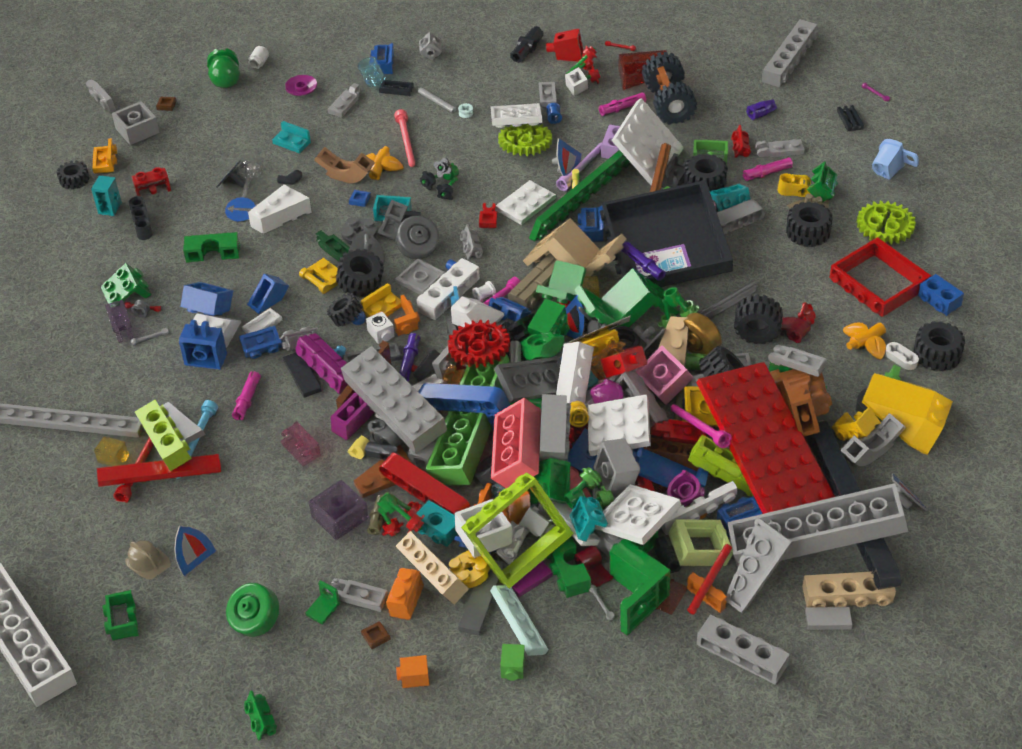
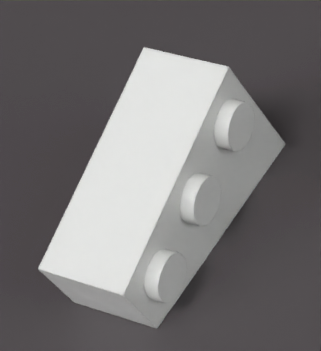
(279, 208)

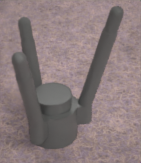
(593, 324)

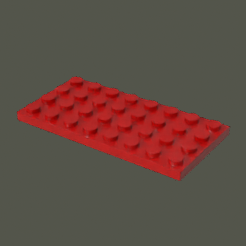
(764, 438)

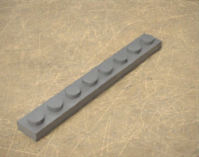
(70, 420)

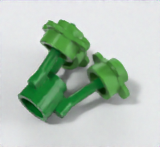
(673, 298)
(590, 479)

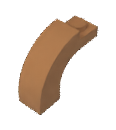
(344, 170)

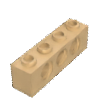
(432, 568)
(844, 590)

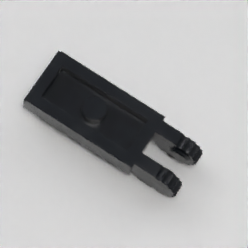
(521, 327)

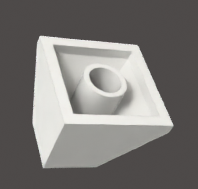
(469, 309)

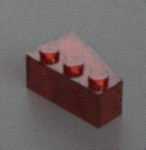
(631, 66)

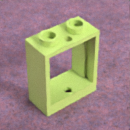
(685, 528)

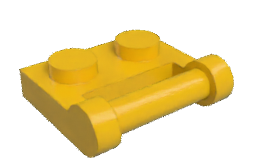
(325, 271)

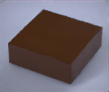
(166, 103)
(375, 635)

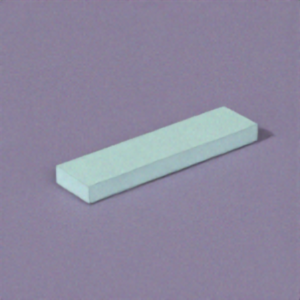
(519, 620)

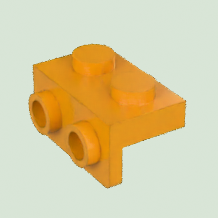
(104, 158)

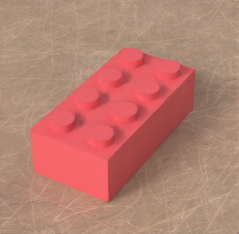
(516, 442)

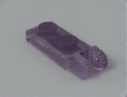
(119, 319)

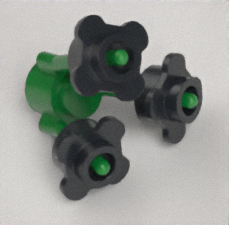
(448, 172)

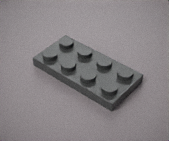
(529, 378)

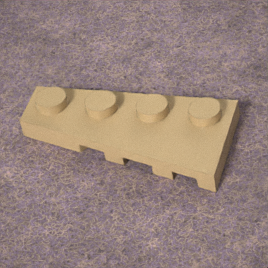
(676, 339)

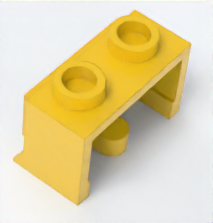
(846, 427)

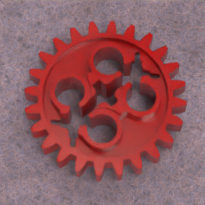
(480, 348)

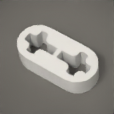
(902, 356)

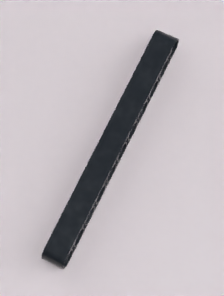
(842, 482)

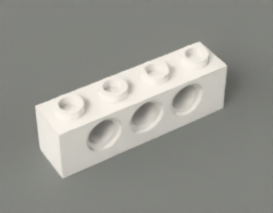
(437, 297)

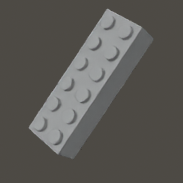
(394, 399)

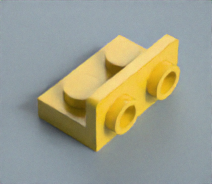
(381, 301)
(601, 340)

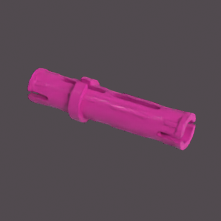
(617, 105)
(762, 170)
(244, 400)

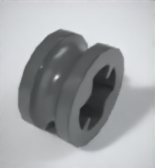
(140, 308)

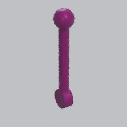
(865, 86)

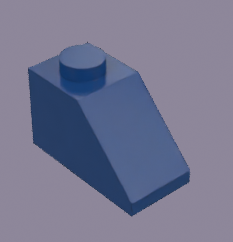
(267, 293)

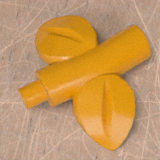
(383, 161)
(866, 337)

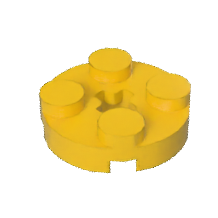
(472, 578)

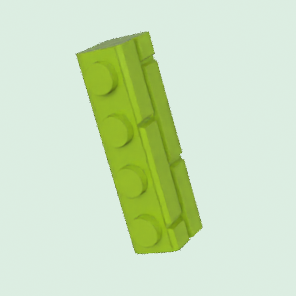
(718, 462)

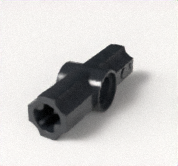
(526, 44)

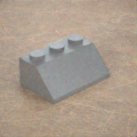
(633, 386)

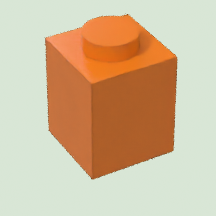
(413, 671)

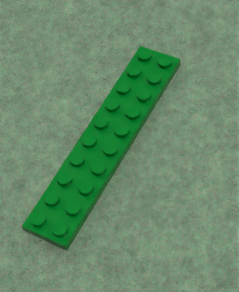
(580, 193)

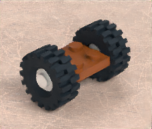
(674, 99)

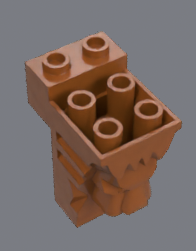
(804, 396)

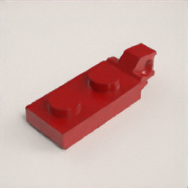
(677, 431)

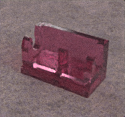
(300, 444)

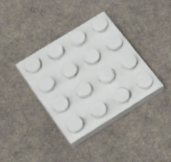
(642, 138)

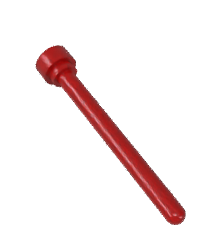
(124, 492)

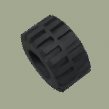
(706, 168)
(809, 223)
(362, 262)
(758, 319)
(939, 345)
(719, 361)

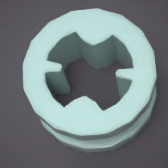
(465, 110)

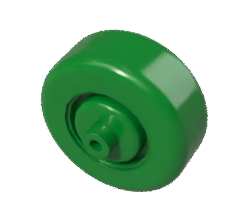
(252, 609)

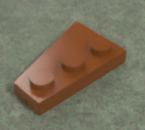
(372, 479)

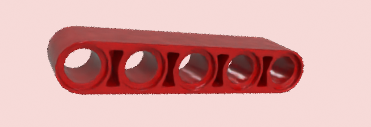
(421, 484)

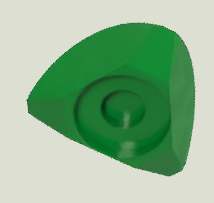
(541, 345)

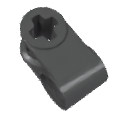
(383, 434)

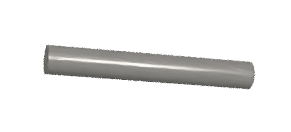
(437, 100)

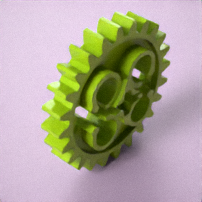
(526, 141)
(897, 227)

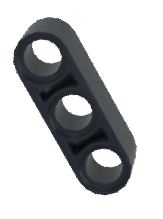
(140, 218)

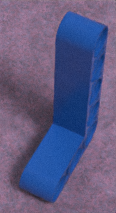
(466, 398)

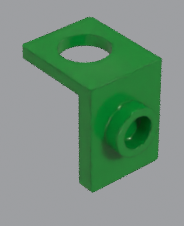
(325, 603)

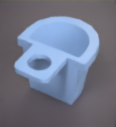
(892, 158)

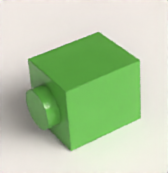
(512, 661)

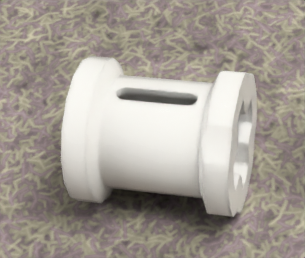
(484, 291)

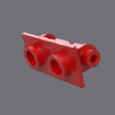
(740, 142)

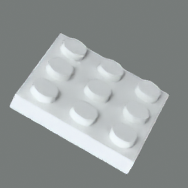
(516, 115)
(618, 420)
(638, 513)

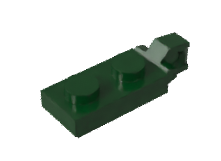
(332, 245)

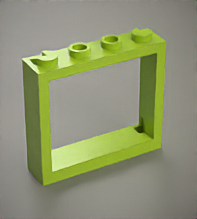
(535, 553)

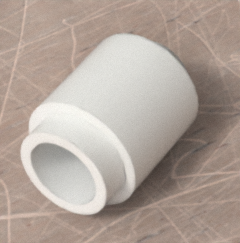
(258, 57)

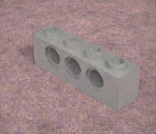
(711, 638)

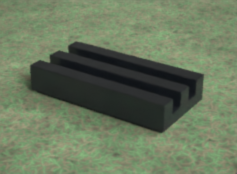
(386, 87)
(849, 112)

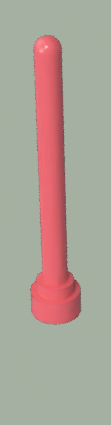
(401, 118)

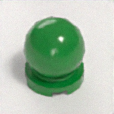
(223, 68)

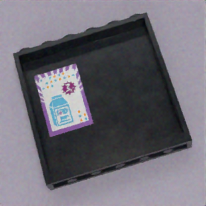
(674, 229)

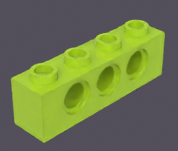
(163, 435)

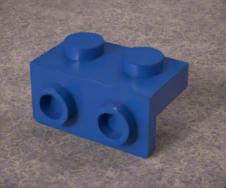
(260, 342)

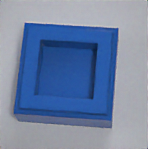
(359, 198)

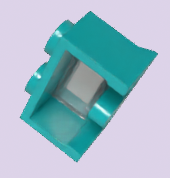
(382, 203)

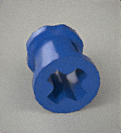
(553, 113)

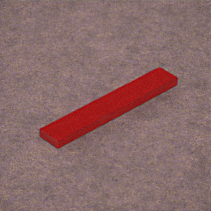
(157, 470)

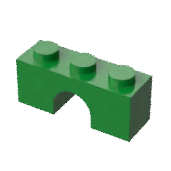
(198, 245)
(571, 578)

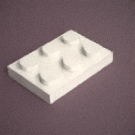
(525, 202)

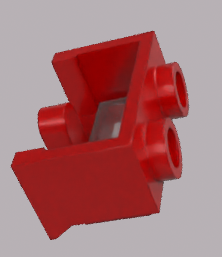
(150, 180)

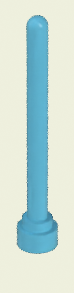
(208, 409)

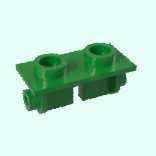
(256, 707)

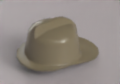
(146, 559)

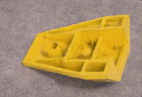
(913, 405)

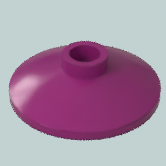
(301, 85)

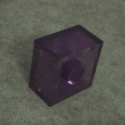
(338, 509)

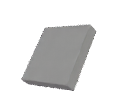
(419, 276)

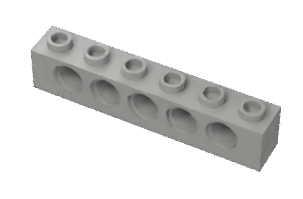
(789, 53)

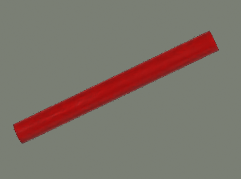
(709, 579)

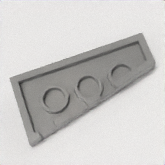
(760, 558)

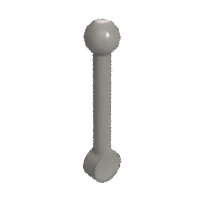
(164, 331)
(609, 615)

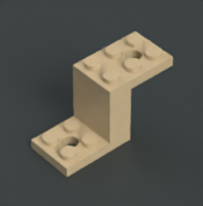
(573, 246)

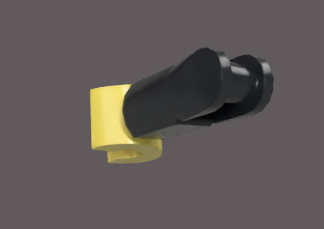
(372, 449)

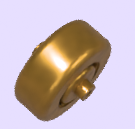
(702, 334)

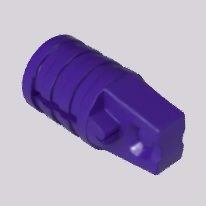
(761, 109)

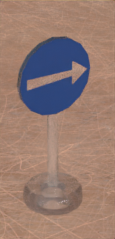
(238, 208)

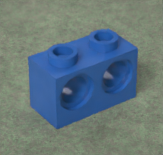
(941, 294)

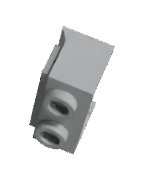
(537, 521)

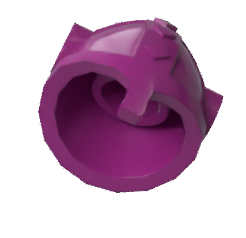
(606, 391)
(686, 488)

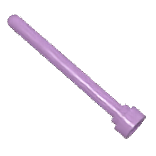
(564, 182)

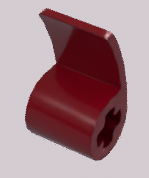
(795, 328)
(592, 560)

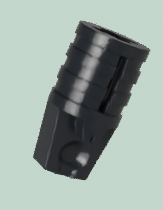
(667, 555)

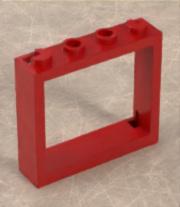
(891, 258)

